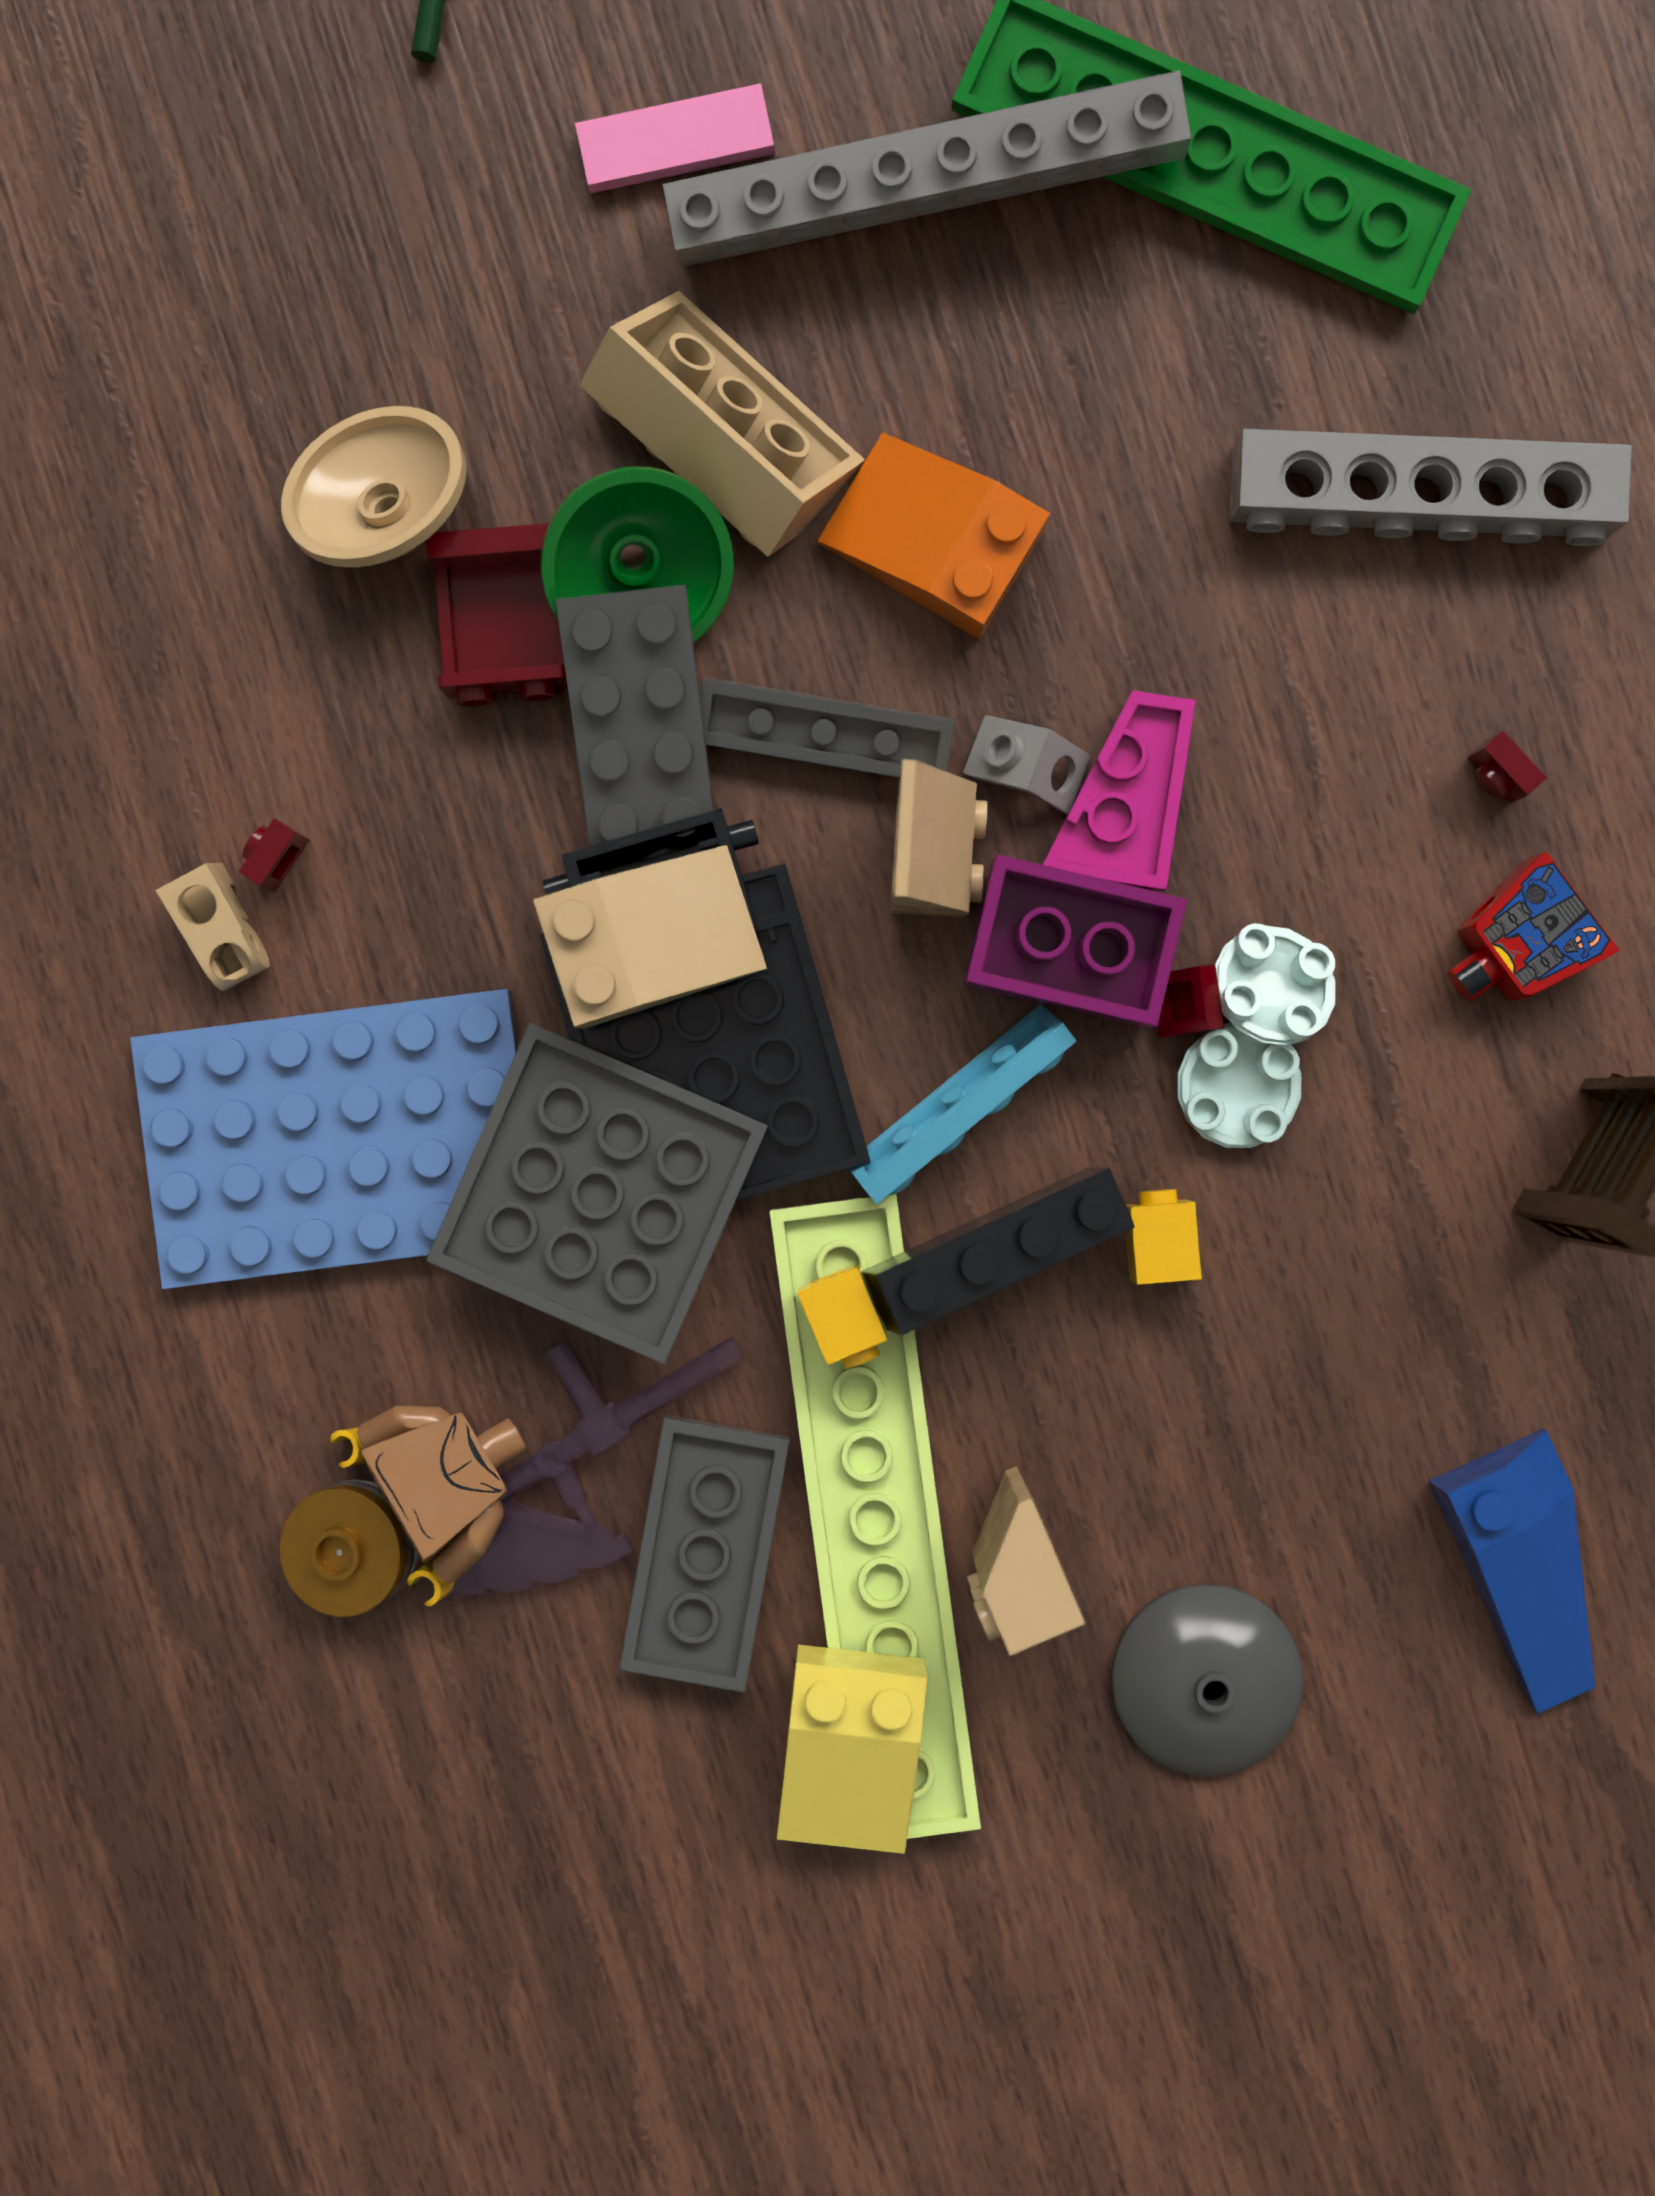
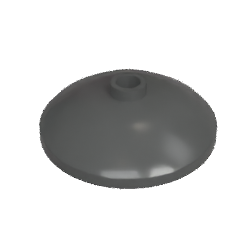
(1183, 1645)

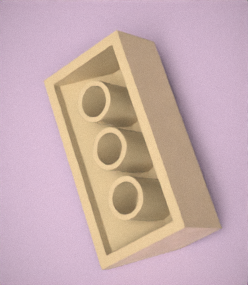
(719, 420)

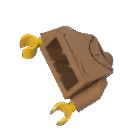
(437, 1483)

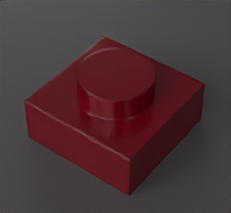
(1505, 769)
(272, 854)
(1191, 1002)

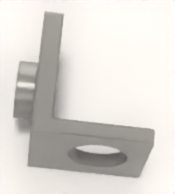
(1024, 758)

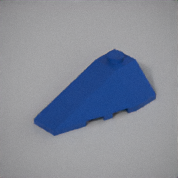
(1523, 1551)

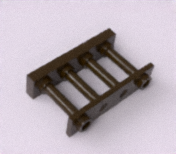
(1609, 1176)

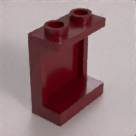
(495, 616)

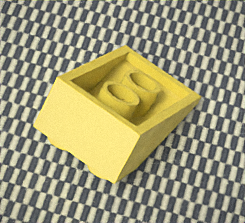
(852, 1748)

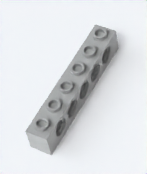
(1588, 473)

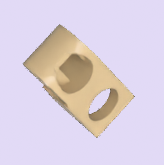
(215, 925)

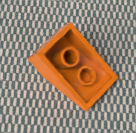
(935, 532)

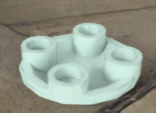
(1276, 984)
(1238, 1088)

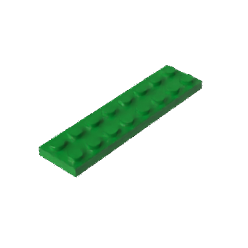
(1248, 158)

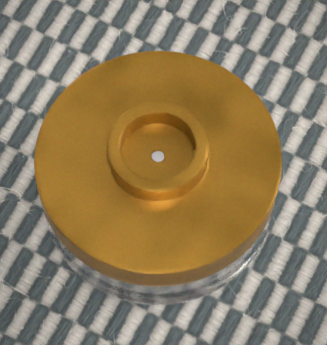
(345, 1549)

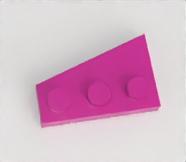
(1132, 797)

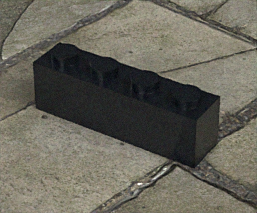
(997, 1249)

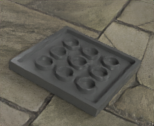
(597, 1193)

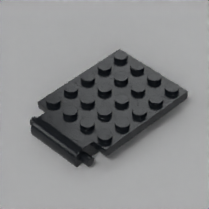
(747, 1042)

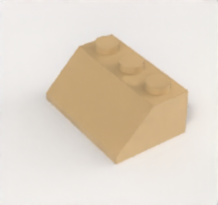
(1018, 1576)

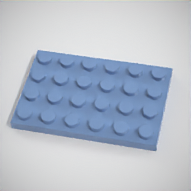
(315, 1133)

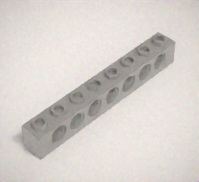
(929, 169)

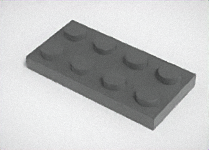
(635, 709)
(704, 1553)

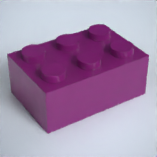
(1075, 942)

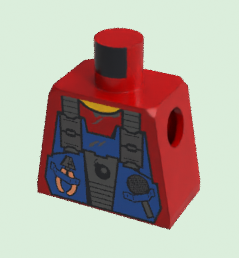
(1529, 935)

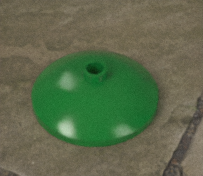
(645, 507)

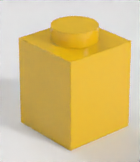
(1164, 1239)
(843, 1317)

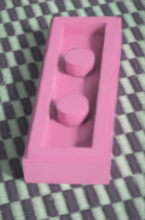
(675, 138)

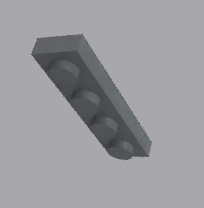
(821, 728)

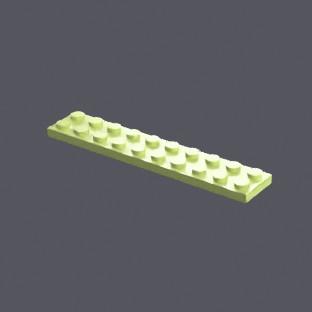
(876, 1496)

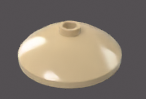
(374, 486)

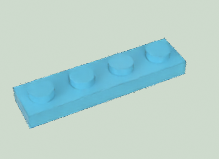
(962, 1101)

